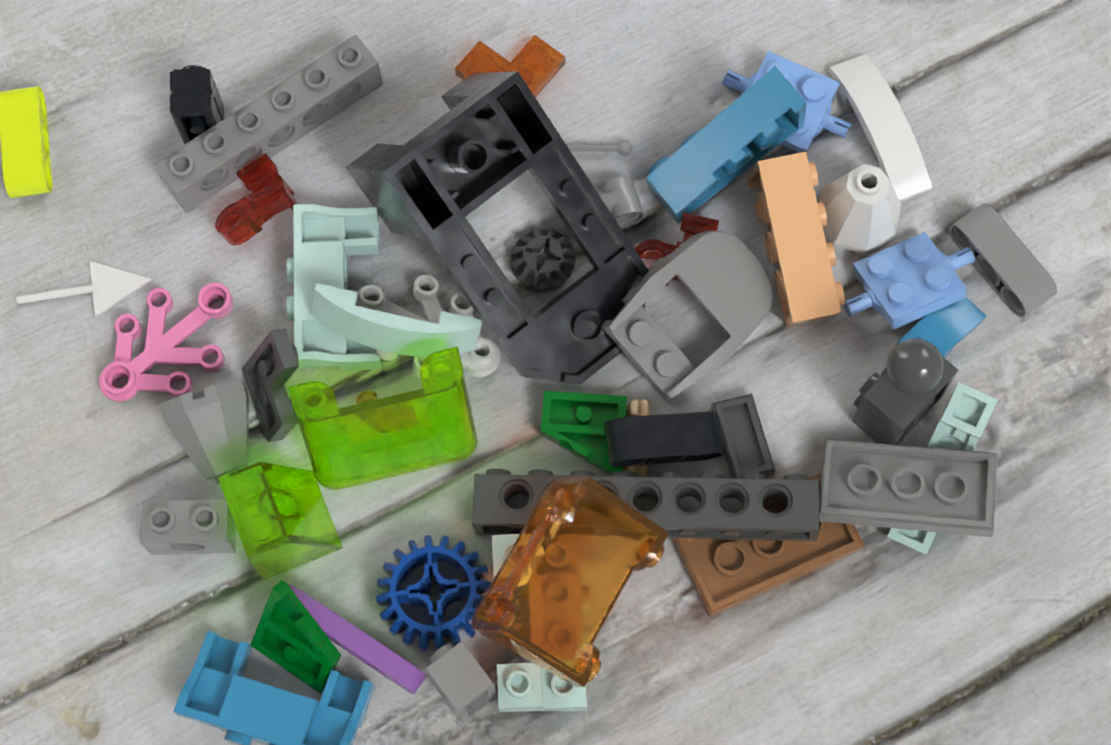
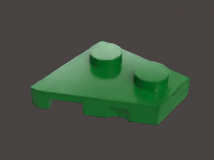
(577, 423)
(295, 639)

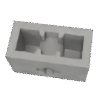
(461, 680)

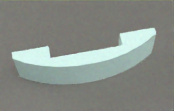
(389, 331)
(959, 430)

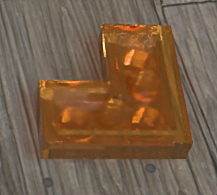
(535, 63)

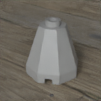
(212, 427)

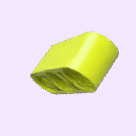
(25, 142)

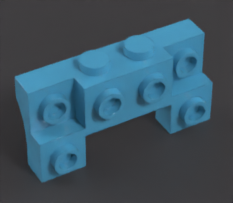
(266, 714)

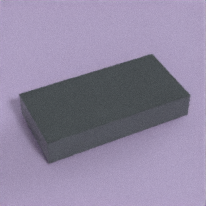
(743, 437)

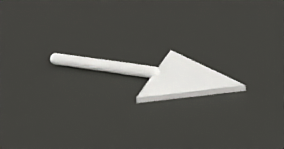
(107, 287)

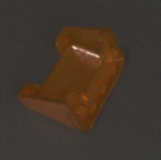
(567, 577)

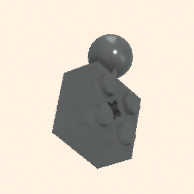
(904, 392)

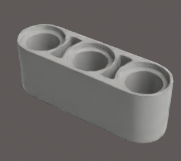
(1003, 260)

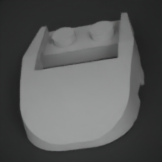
(724, 281)

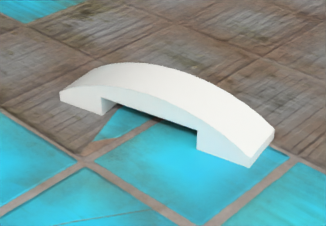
(883, 125)

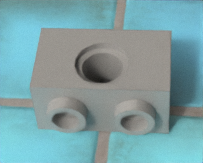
(187, 527)

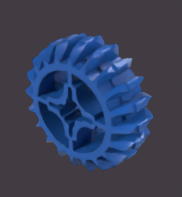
(430, 556)

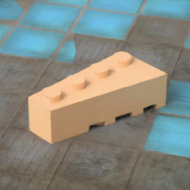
(796, 238)

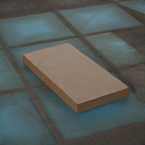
(742, 569)

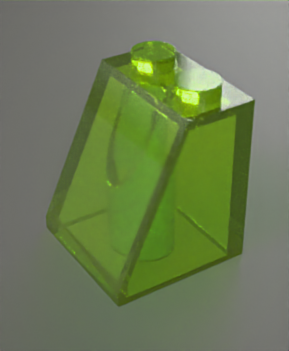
(279, 516)

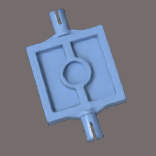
(813, 87)
(909, 281)

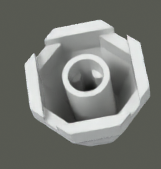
(860, 210)

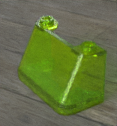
(388, 433)

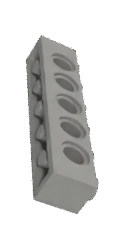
(270, 122)

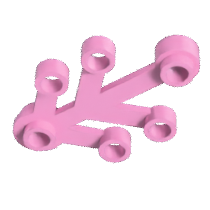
(162, 347)

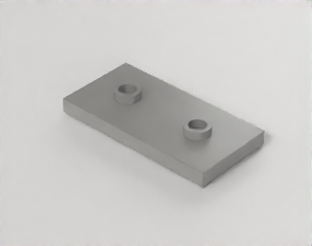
(908, 487)

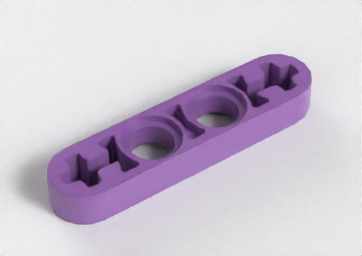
(363, 645)

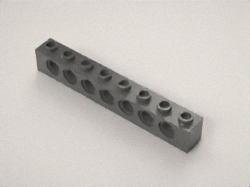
(709, 521)

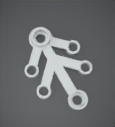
(471, 362)

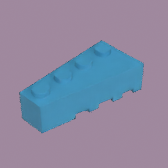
(728, 145)

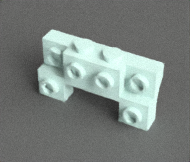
(321, 253)
(526, 684)

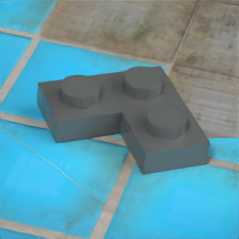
(265, 376)

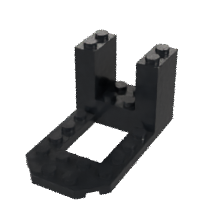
(463, 161)

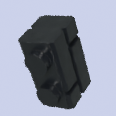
(194, 101)

